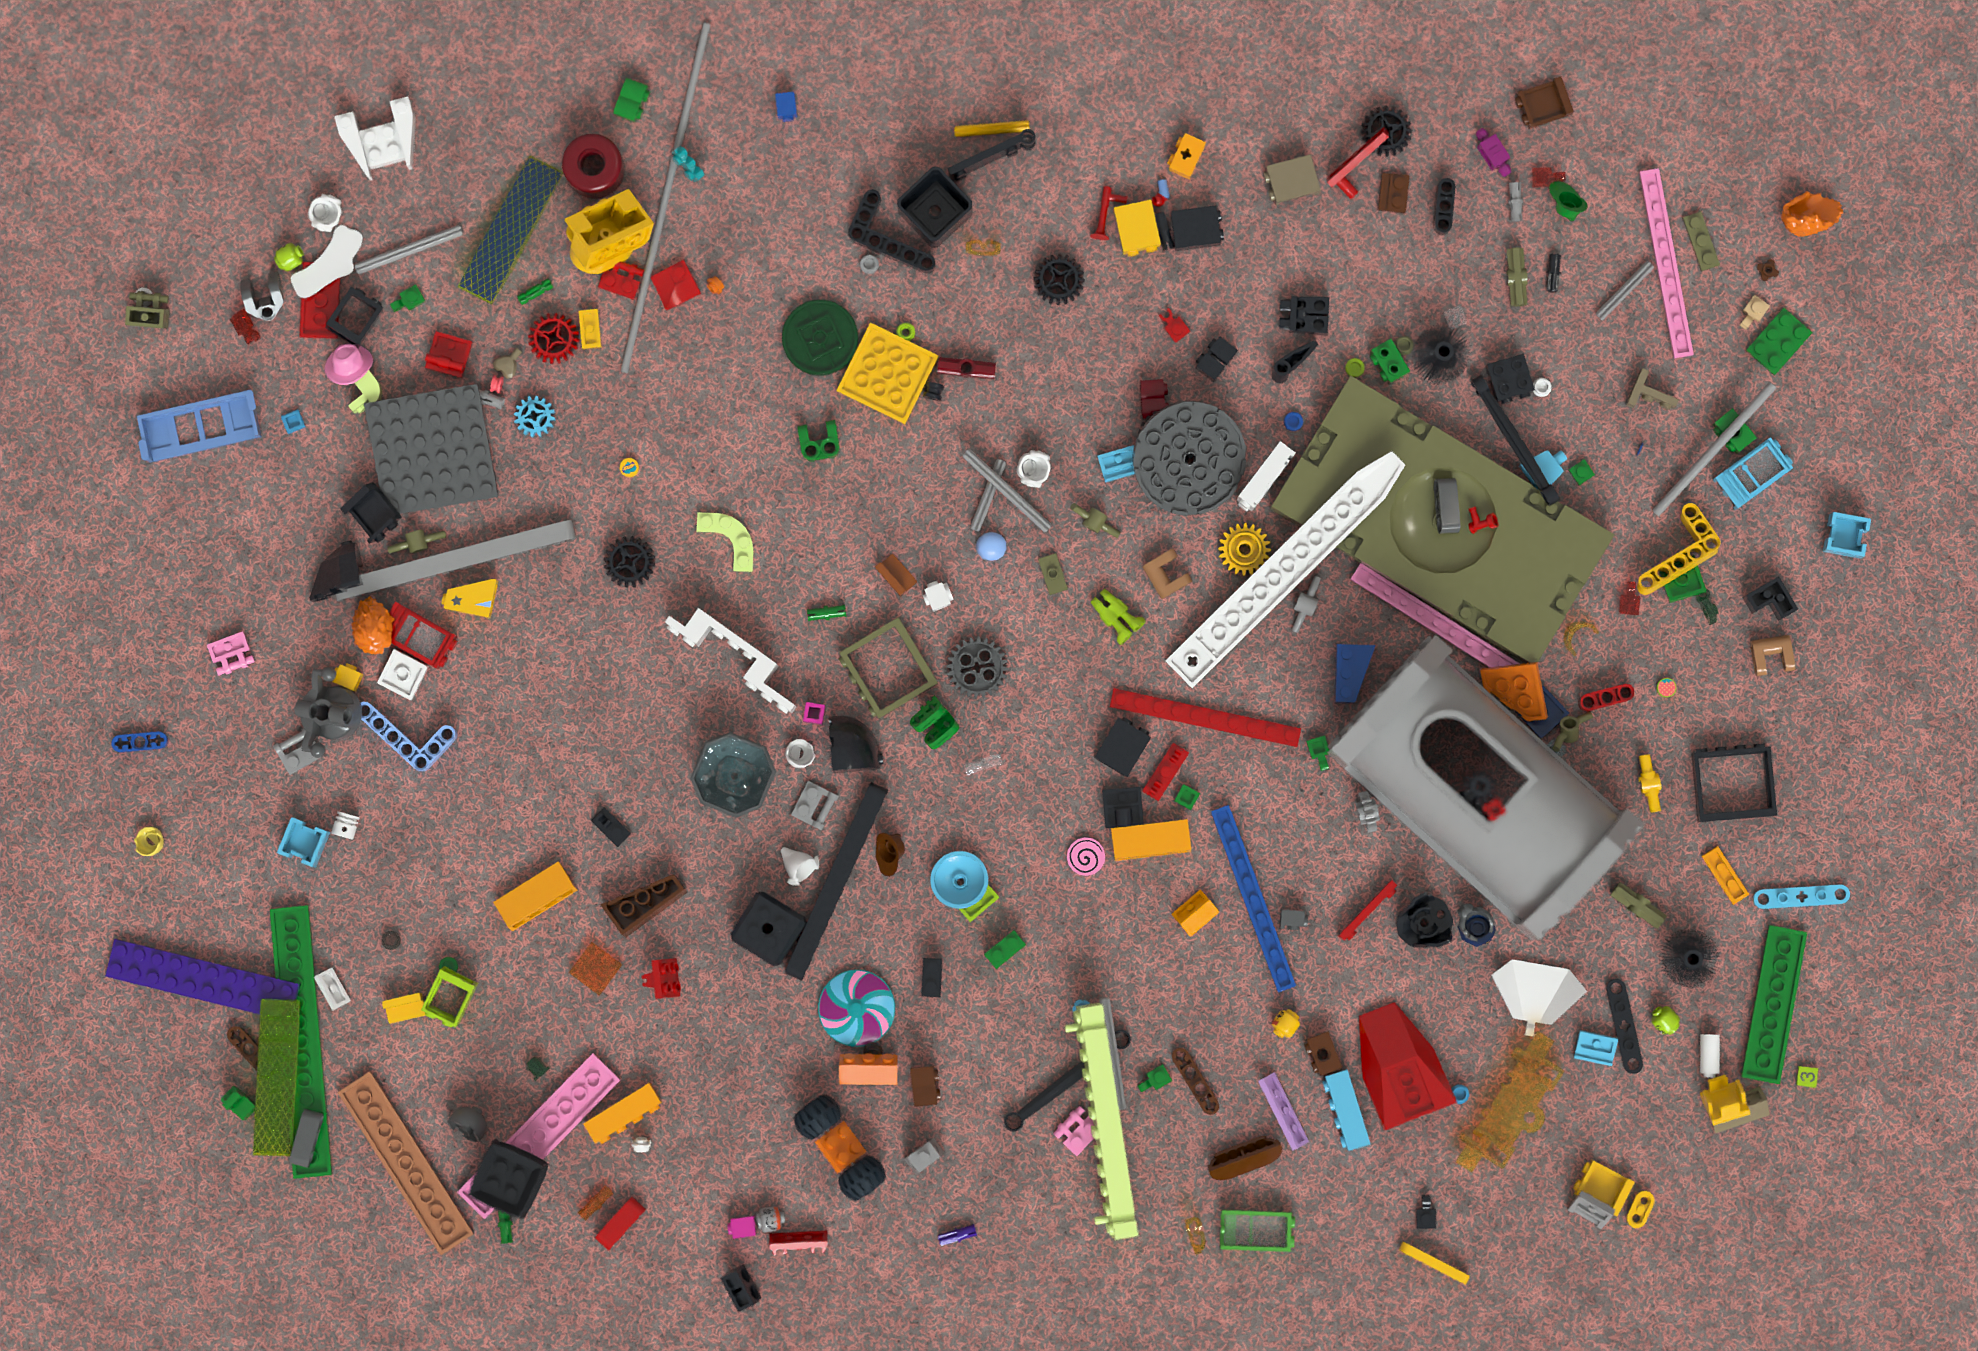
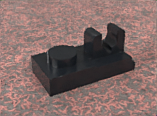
(611, 827)

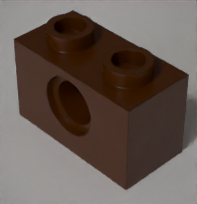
(1331, 1062)

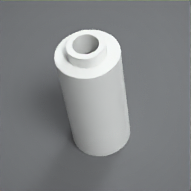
(1709, 1055)

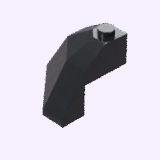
(338, 572)

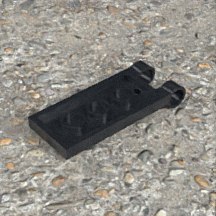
(1008, 147)

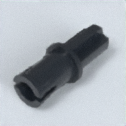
(1164, 231)
(1553, 273)

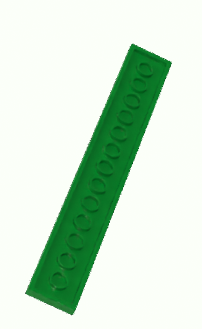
(296, 964)

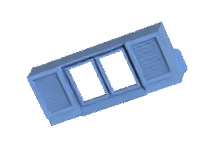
(161, 436)

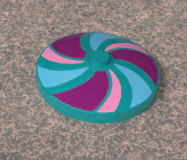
(856, 1008)

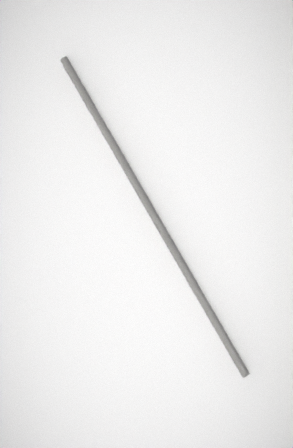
(665, 199)

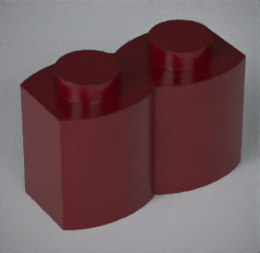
(1152, 396)

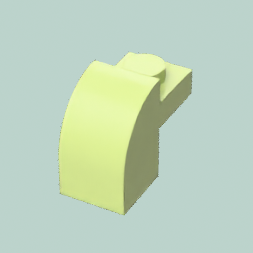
(371, 392)

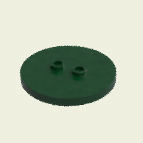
(820, 337)

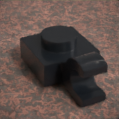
(1426, 1217)

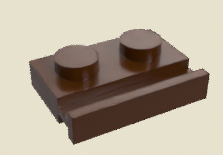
(1393, 192)

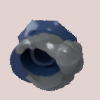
(1475, 925)

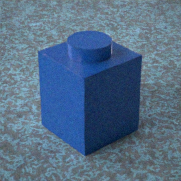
(786, 106)

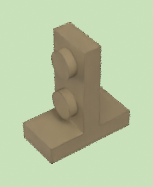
(1649, 394)

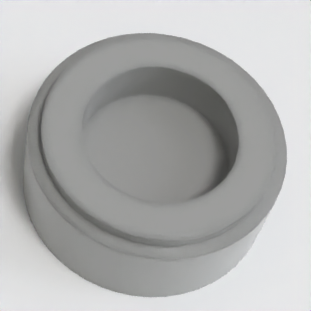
(869, 264)

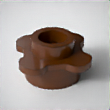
(1768, 265)

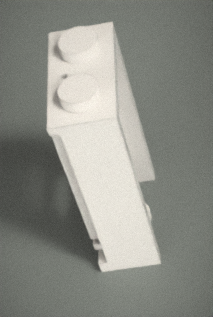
(1265, 477)

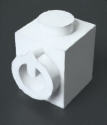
(937, 595)

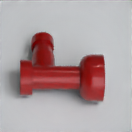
(1491, 521)

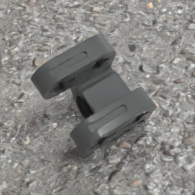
(256, 307)

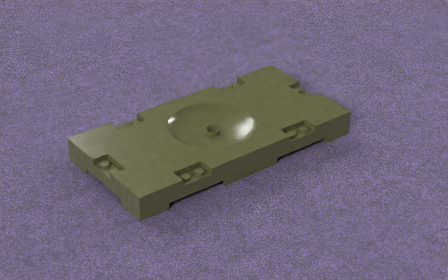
(1498, 582)

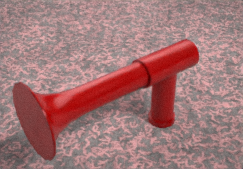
(1106, 198)

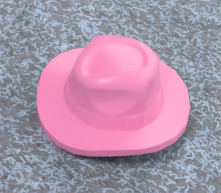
(348, 364)

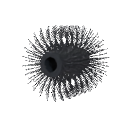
(1433, 357)
(1681, 960)

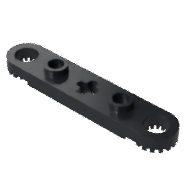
(1620, 1012)

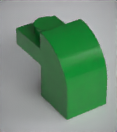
(238, 1102)

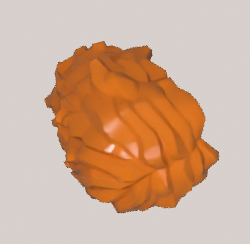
(1810, 214)
(372, 626)

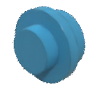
(1461, 1093)

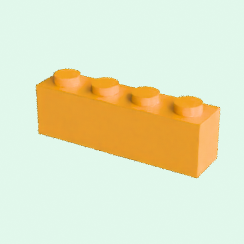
(622, 1113)

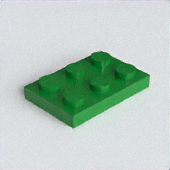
(1779, 341)

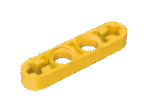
(1434, 1263)

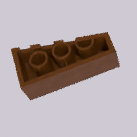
(640, 906)

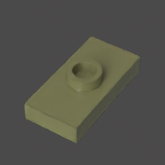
(1052, 574)

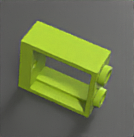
(458, 980)

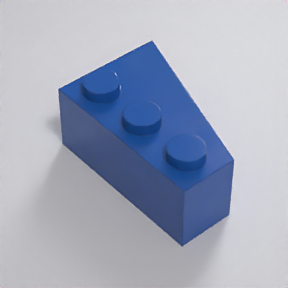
(1350, 670)

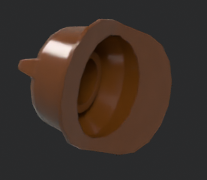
(888, 852)

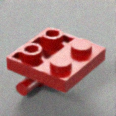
(448, 354)

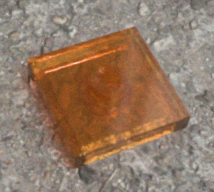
(595, 968)

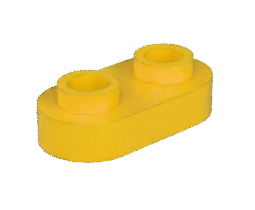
(1640, 1209)

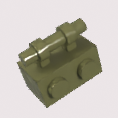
(147, 316)

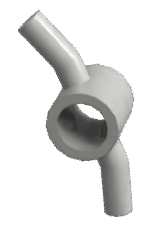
(1306, 604)

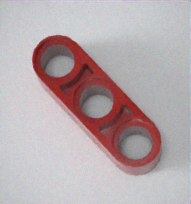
(1614, 692)
(620, 1223)

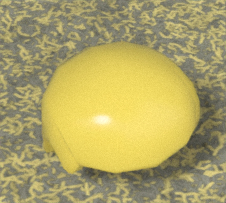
(143, 846)

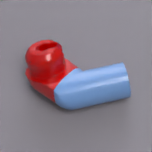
(1163, 194)

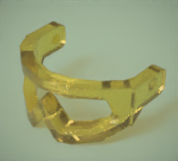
(969, 248)
(1572, 629)
(1196, 1247)

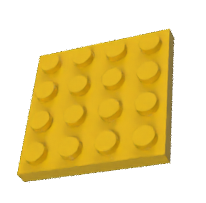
(887, 373)

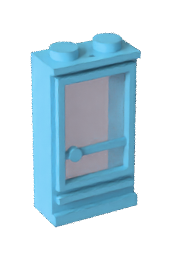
(1754, 472)

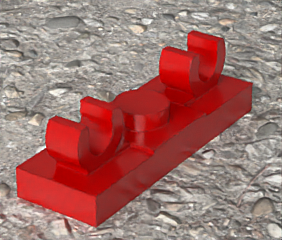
(1165, 772)
(798, 1241)

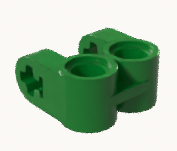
(819, 444)

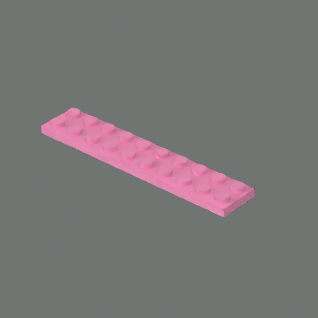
(557, 1116)

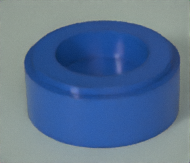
(1293, 421)

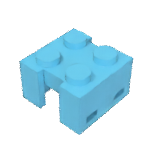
(1846, 535)
(303, 842)

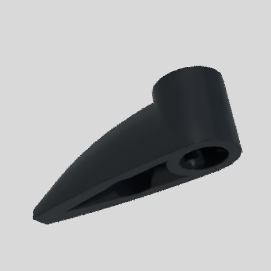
(1292, 361)

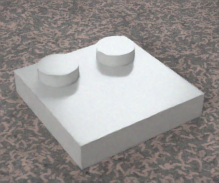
(403, 674)

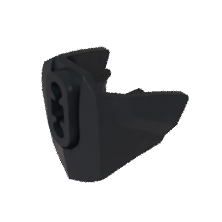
(1437, 930)

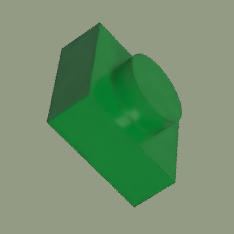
(1581, 472)
(1187, 797)

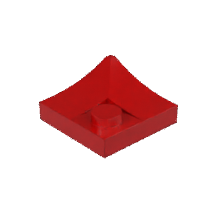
(675, 285)

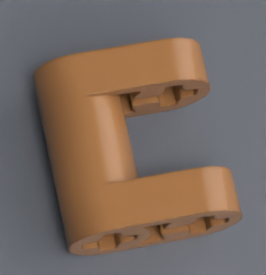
(1159, 577)
(1770, 646)

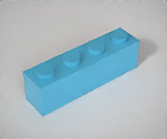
(1347, 1110)

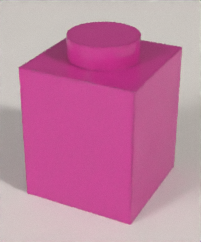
(814, 713)
(742, 1227)

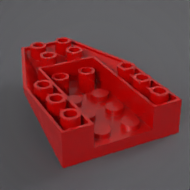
(1400, 1068)

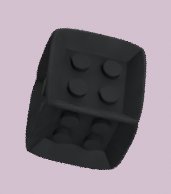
(508, 1179)

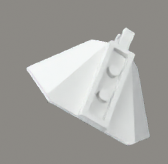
(1537, 991)

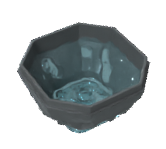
(714, 769)

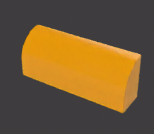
(1151, 840)
(535, 896)

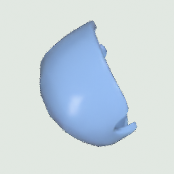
(991, 546)

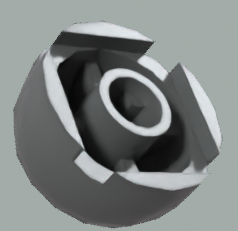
(468, 1122)

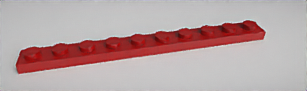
(1205, 717)

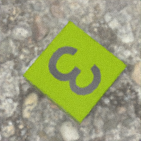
(1807, 1076)

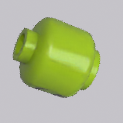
(289, 257)
(1665, 1020)

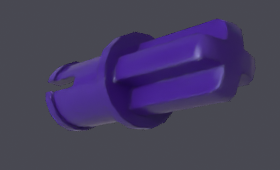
(957, 1235)

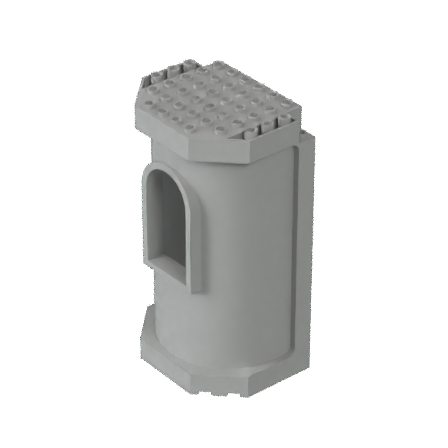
(1555, 826)

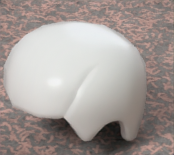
(793, 753)

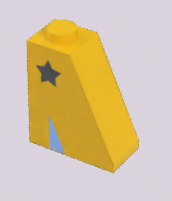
(472, 599)

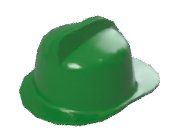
(1567, 200)

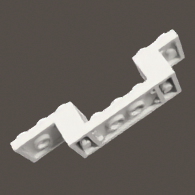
(759, 672)

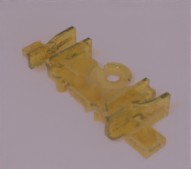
(1510, 1105)

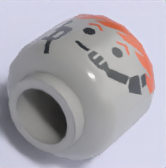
(769, 1219)

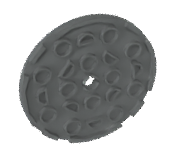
(1162, 451)

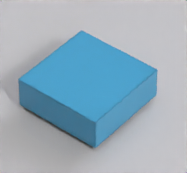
(293, 421)

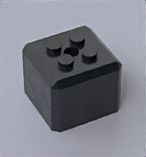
(929, 191)
(786, 928)

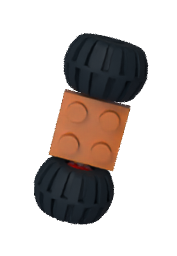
(840, 1147)

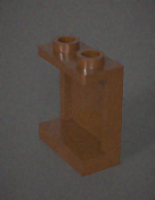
(1544, 103)

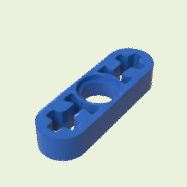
(125, 748)

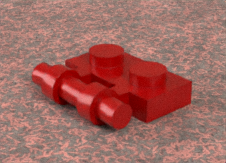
(620, 284)

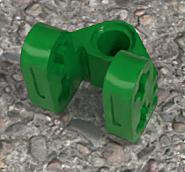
(935, 714)

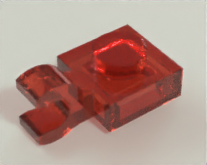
(1544, 177)
(243, 324)
(1629, 603)

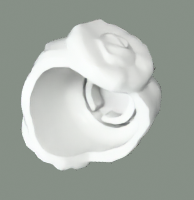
(325, 212)
(1034, 468)

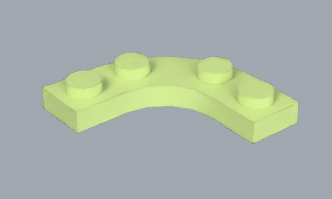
(735, 532)

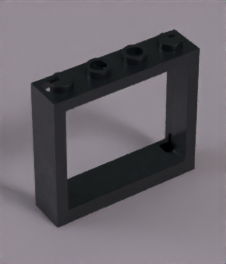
(1738, 750)

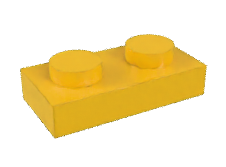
(590, 329)

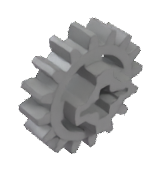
(1367, 811)

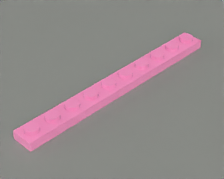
(1666, 263)
(1430, 618)

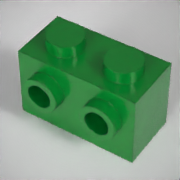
(1389, 362)

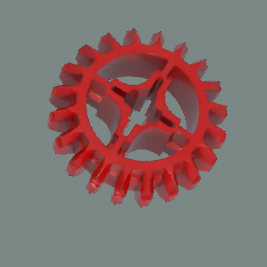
(550, 346)

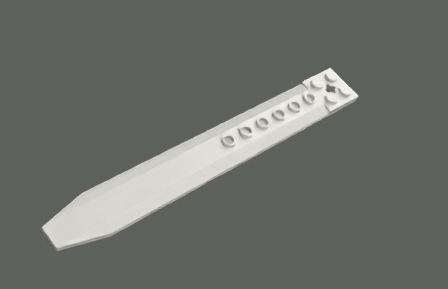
(1286, 568)

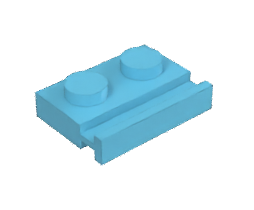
(1117, 464)
(1595, 1047)

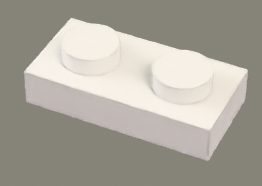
(332, 989)

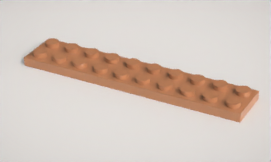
(405, 1163)

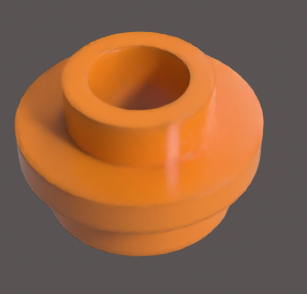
(715, 285)

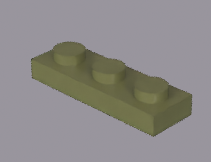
(1701, 241)

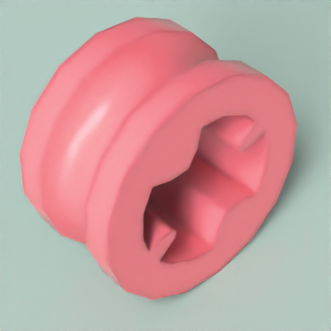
(496, 384)

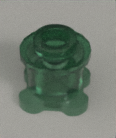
(536, 1067)

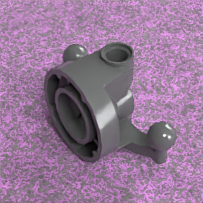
(313, 710)

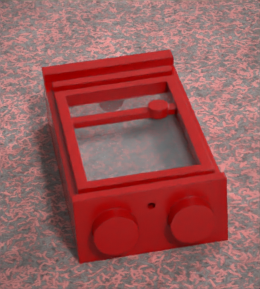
(420, 636)

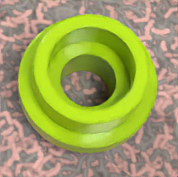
(910, 327)

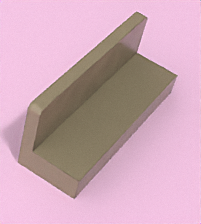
(1758, 1109)

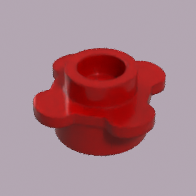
(1500, 810)

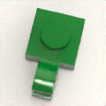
(410, 298)
(1318, 750)
(1157, 1078)

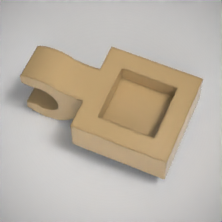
(1755, 310)

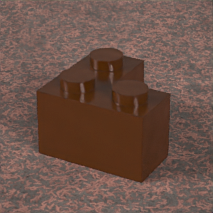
(924, 1086)

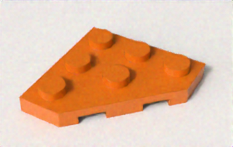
(1518, 688)

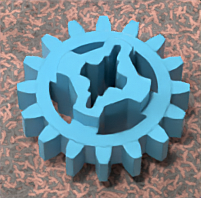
(522, 419)

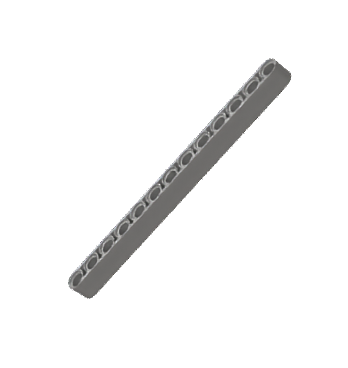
(462, 558)

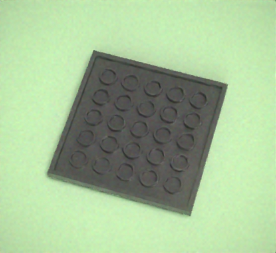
(432, 449)

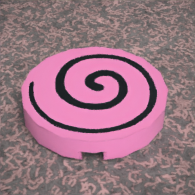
(1085, 856)

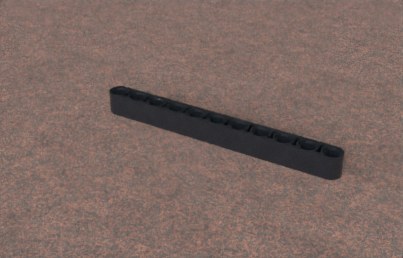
(836, 881)

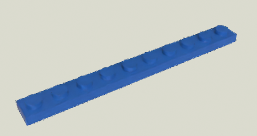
(1253, 898)

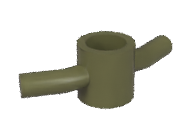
(1095, 520)
(416, 541)
(1570, 729)

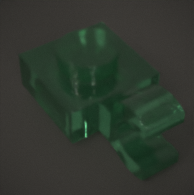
(1709, 610)

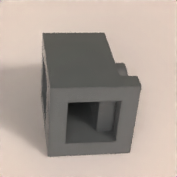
(1293, 919)

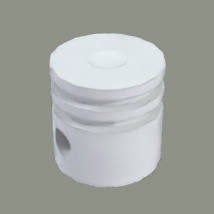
(348, 821)

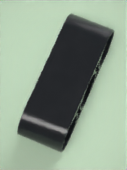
(1444, 197)

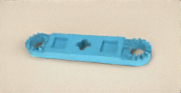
(1815, 896)

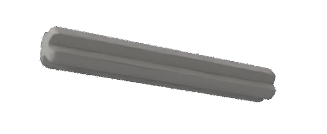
(1630, 284)
(986, 498)

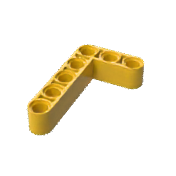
(1684, 555)

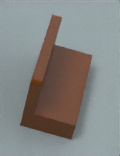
(896, 575)

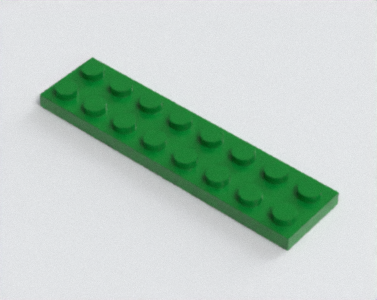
(1774, 1004)

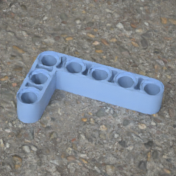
(403, 740)

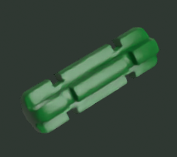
(534, 291)

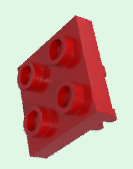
(664, 978)

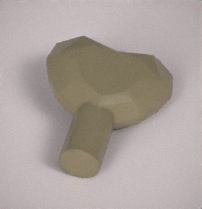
(507, 364)

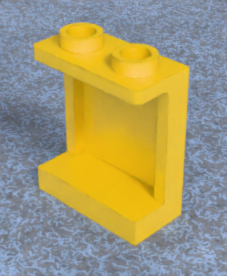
(1137, 228)
(1604, 1185)

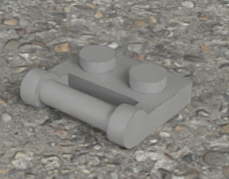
(297, 759)
(808, 802)
(1591, 1209)

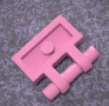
(227, 648)
(1080, 1136)

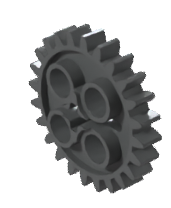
(973, 650)

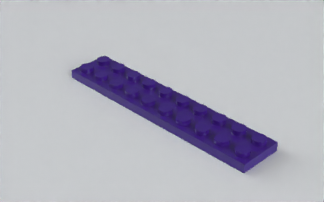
(195, 977)

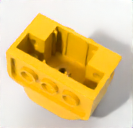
(607, 232)

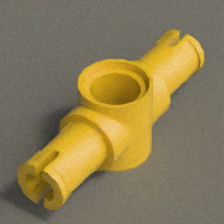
(1650, 783)

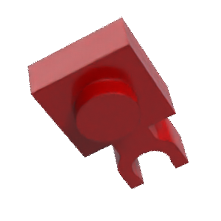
(1176, 328)

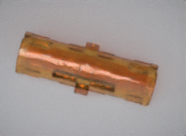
(595, 1203)

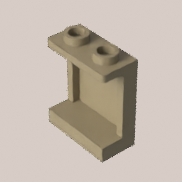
(1292, 179)

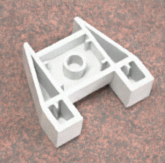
(382, 143)

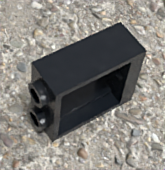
(345, 333)

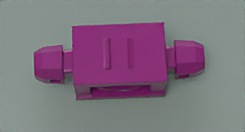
(1493, 152)

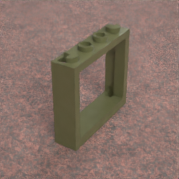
(864, 692)

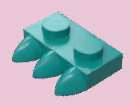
(681, 158)

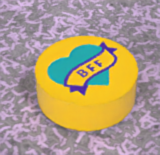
(629, 467)

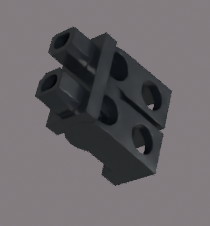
(1300, 311)

